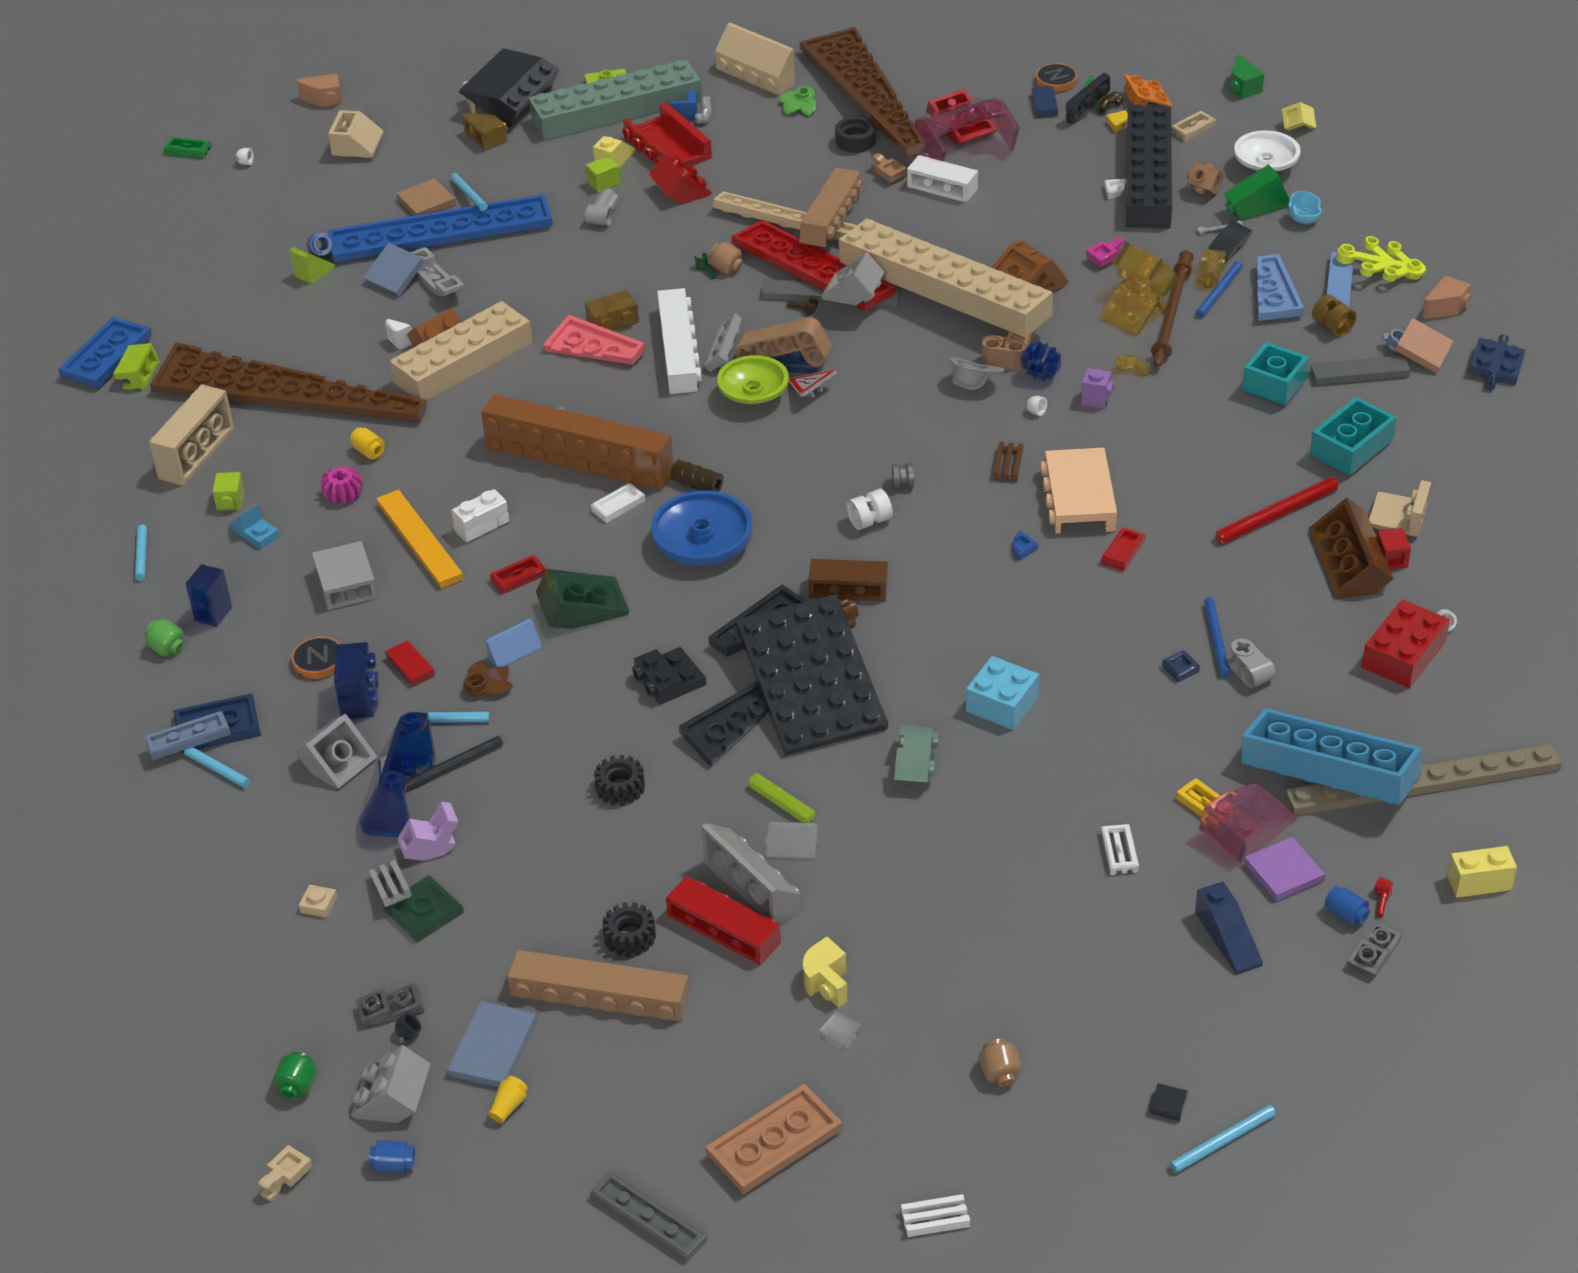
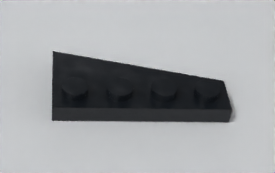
(724, 724)

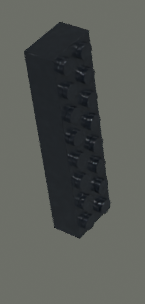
(1148, 167)

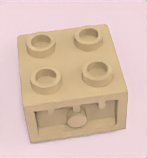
(1402, 512)

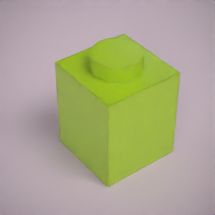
(603, 174)
(228, 491)

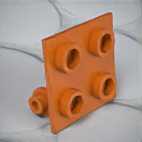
(1143, 91)

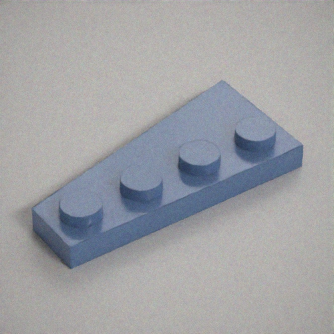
(1275, 290)

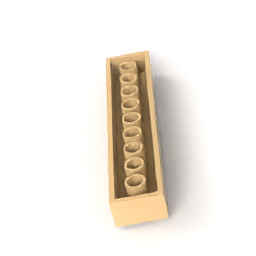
(950, 278)

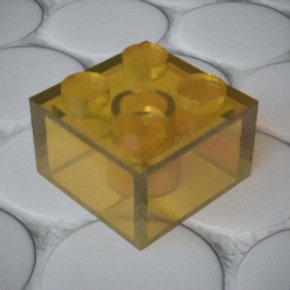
(1144, 269)

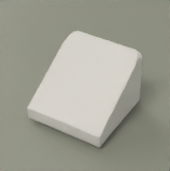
(397, 333)

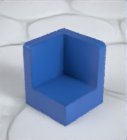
(687, 108)

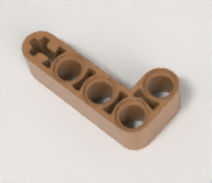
(793, 336)
(1005, 351)

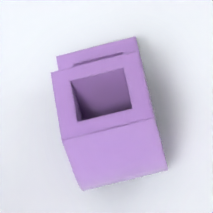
(429, 839)

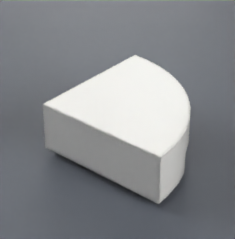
(1114, 188)

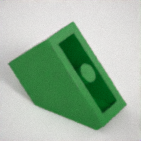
(1245, 78)

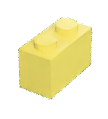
(1481, 871)

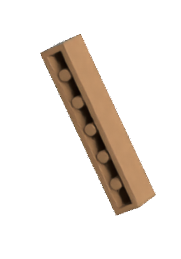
(830, 207)
(599, 985)

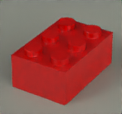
(1405, 643)

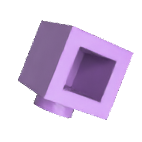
(1096, 388)

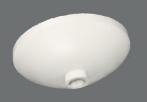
(1267, 147)

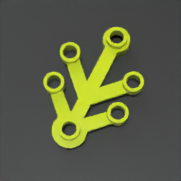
(1405, 267)

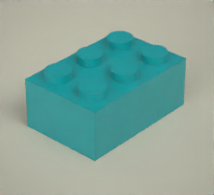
(1352, 435)

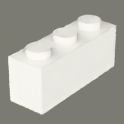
(942, 178)

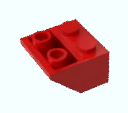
(678, 180)

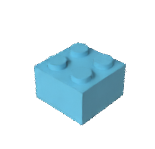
(1002, 692)

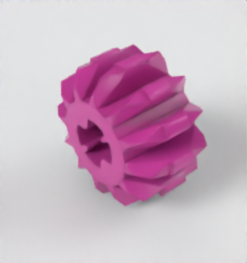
(341, 484)

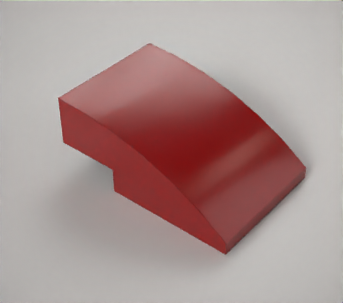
(966, 133)

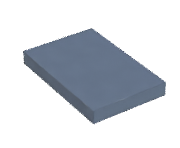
(492, 1044)

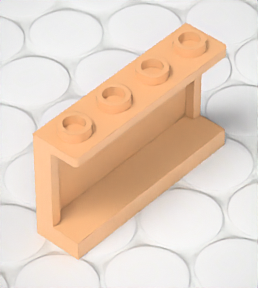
(1078, 487)

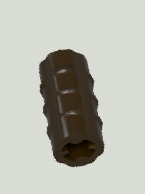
(696, 476)

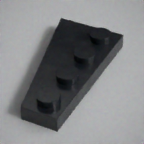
(727, 637)

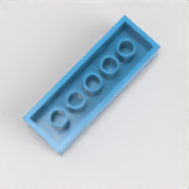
(1332, 756)

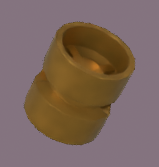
(1334, 315)

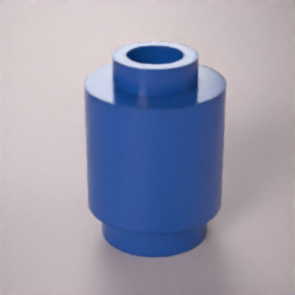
(326, 244)
(1347, 905)
(392, 1156)

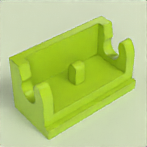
(137, 366)

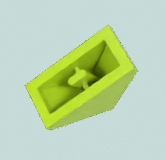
(308, 266)

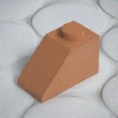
(320, 90)
(1447, 298)

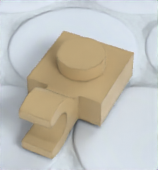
(284, 1168)

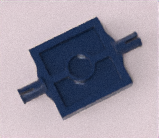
(1497, 361)

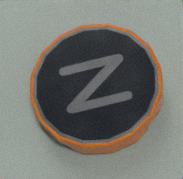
(1058, 75)
(315, 657)

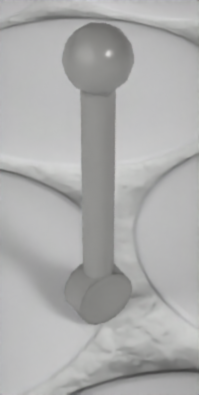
(1202, 230)

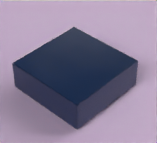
(1180, 666)

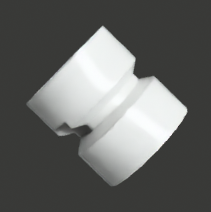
(869, 509)

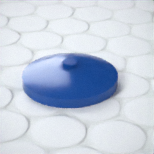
(701, 528)

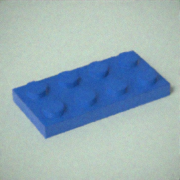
(103, 352)

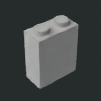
(344, 575)

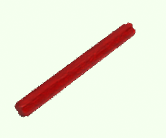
(1276, 510)

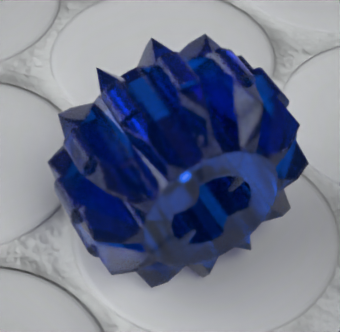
(1041, 360)

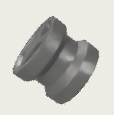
(903, 475)

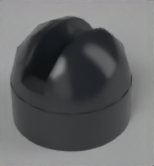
(407, 1026)

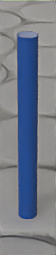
(1218, 290)
(1217, 638)

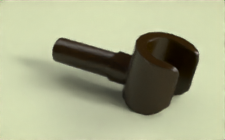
(810, 305)

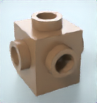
(1205, 178)

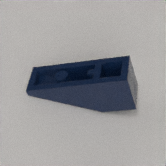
(1227, 927)

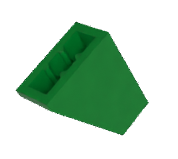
(1257, 194)

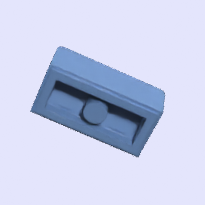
(513, 644)

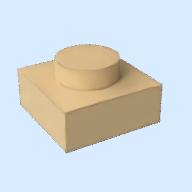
(318, 901)

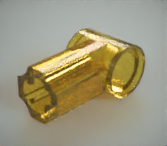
(1211, 266)

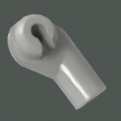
(706, 110)

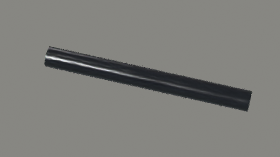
(454, 762)

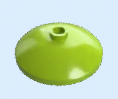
(753, 379)

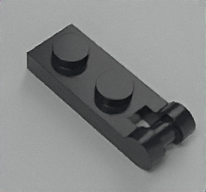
(1087, 97)

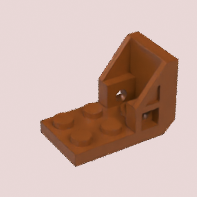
(1031, 266)

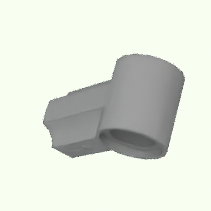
(602, 210)

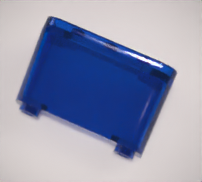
(405, 752)

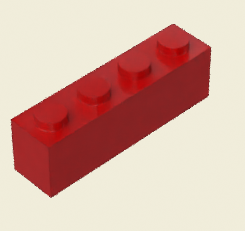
(723, 920)

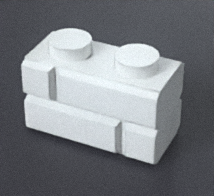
(480, 515)

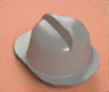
(970, 374)

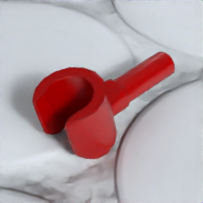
(1384, 888)

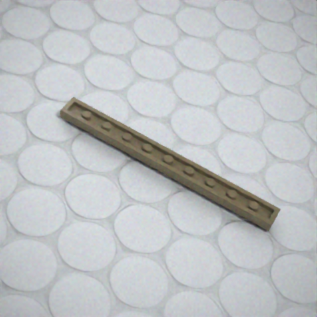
(1436, 778)

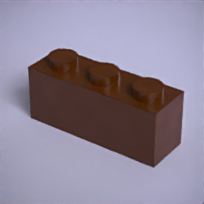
(848, 579)

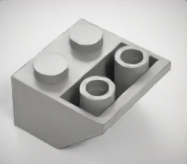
(391, 1087)

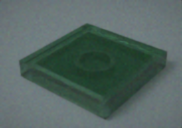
(425, 910)

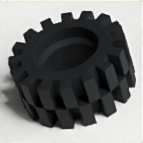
(619, 769)
(632, 941)

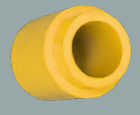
(367, 443)

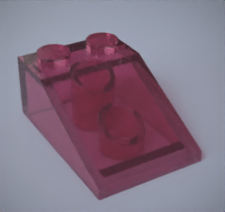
(1245, 820)

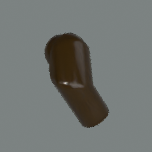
(1105, 102)

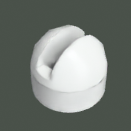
(245, 156)
(1037, 405)
(1448, 614)

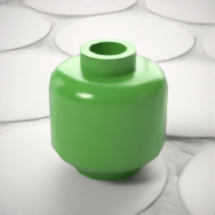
(164, 637)

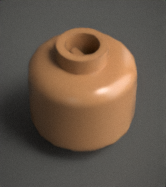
(725, 258)
(1000, 1062)

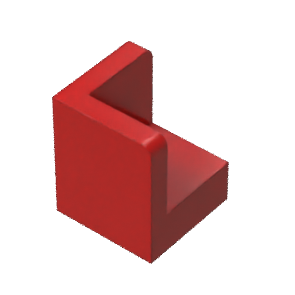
(1395, 547)

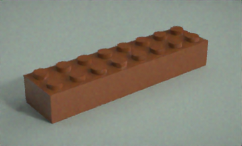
(578, 441)

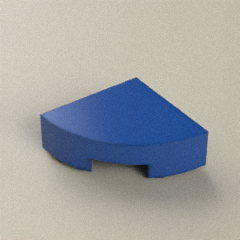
(1023, 545)

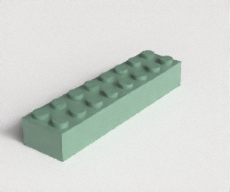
(612, 99)

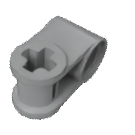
(1250, 664)

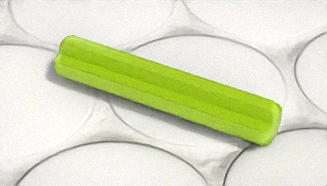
(781, 798)

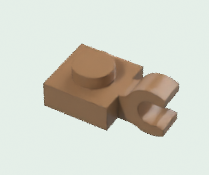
(888, 169)

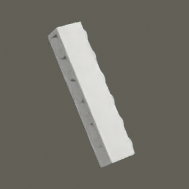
(679, 341)

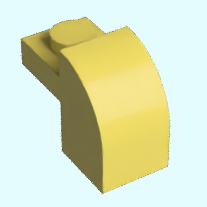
(823, 971)

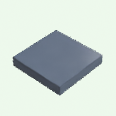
(393, 269)

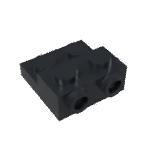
(667, 674)

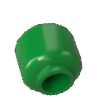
(294, 1075)

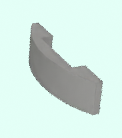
(435, 277)

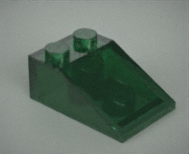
(579, 598)

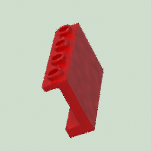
(670, 136)

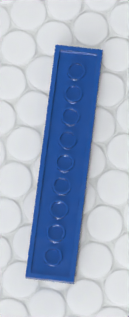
(440, 227)

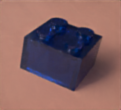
(356, 680)

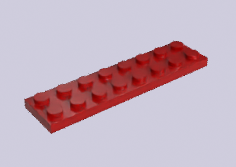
(799, 258)

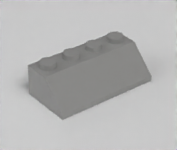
(749, 874)

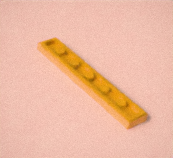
(420, 539)

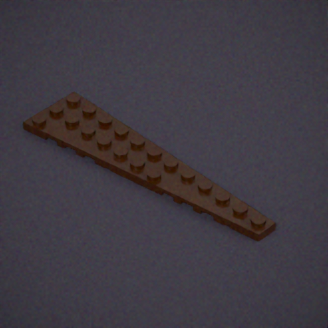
(856, 74)
(276, 385)

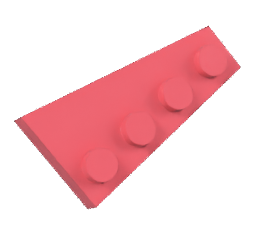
(591, 341)

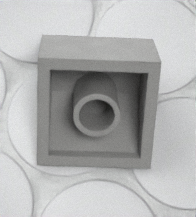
(854, 282)
(336, 752)

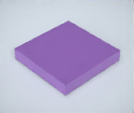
(1284, 868)

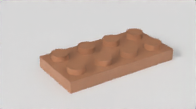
(773, 1138)

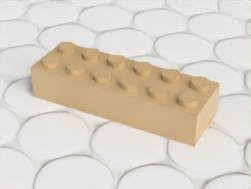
(461, 351)

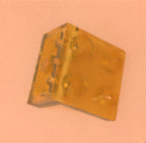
(1132, 307)

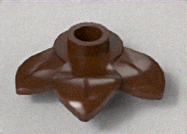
(486, 681)

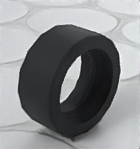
(855, 143)

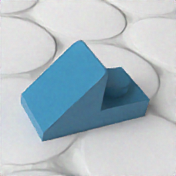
(255, 528)

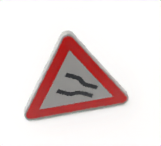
(806, 384)

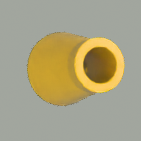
(508, 1097)

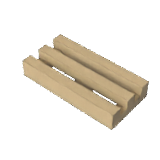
(1193, 126)

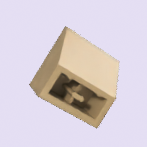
(354, 135)

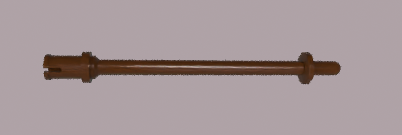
(1162, 350)

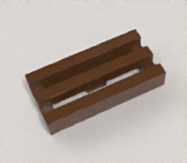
(1009, 450)

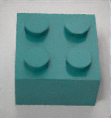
(1275, 373)

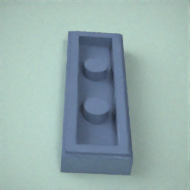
(187, 735)

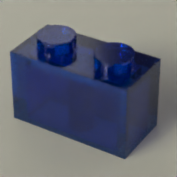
(208, 595)

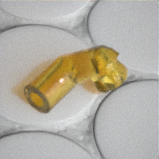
(1132, 363)

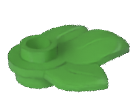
(797, 100)

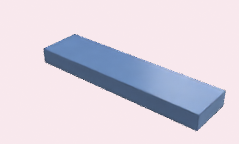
(1339, 280)

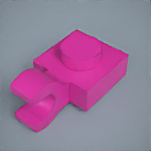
(1105, 253)

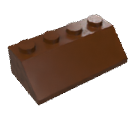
(1350, 551)

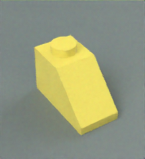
(615, 149)

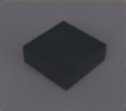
(1168, 1102)

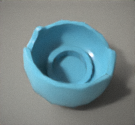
(1304, 207)

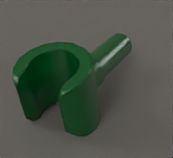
(703, 264)

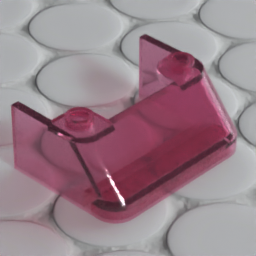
(963, 115)

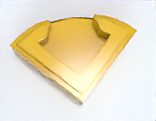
(1117, 120)

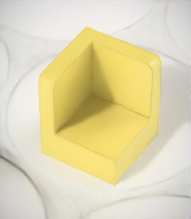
(1297, 116)

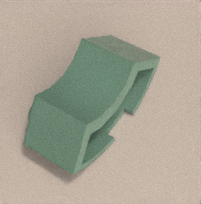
(915, 753)

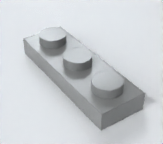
(723, 343)

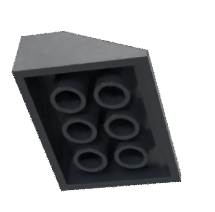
(508, 82)

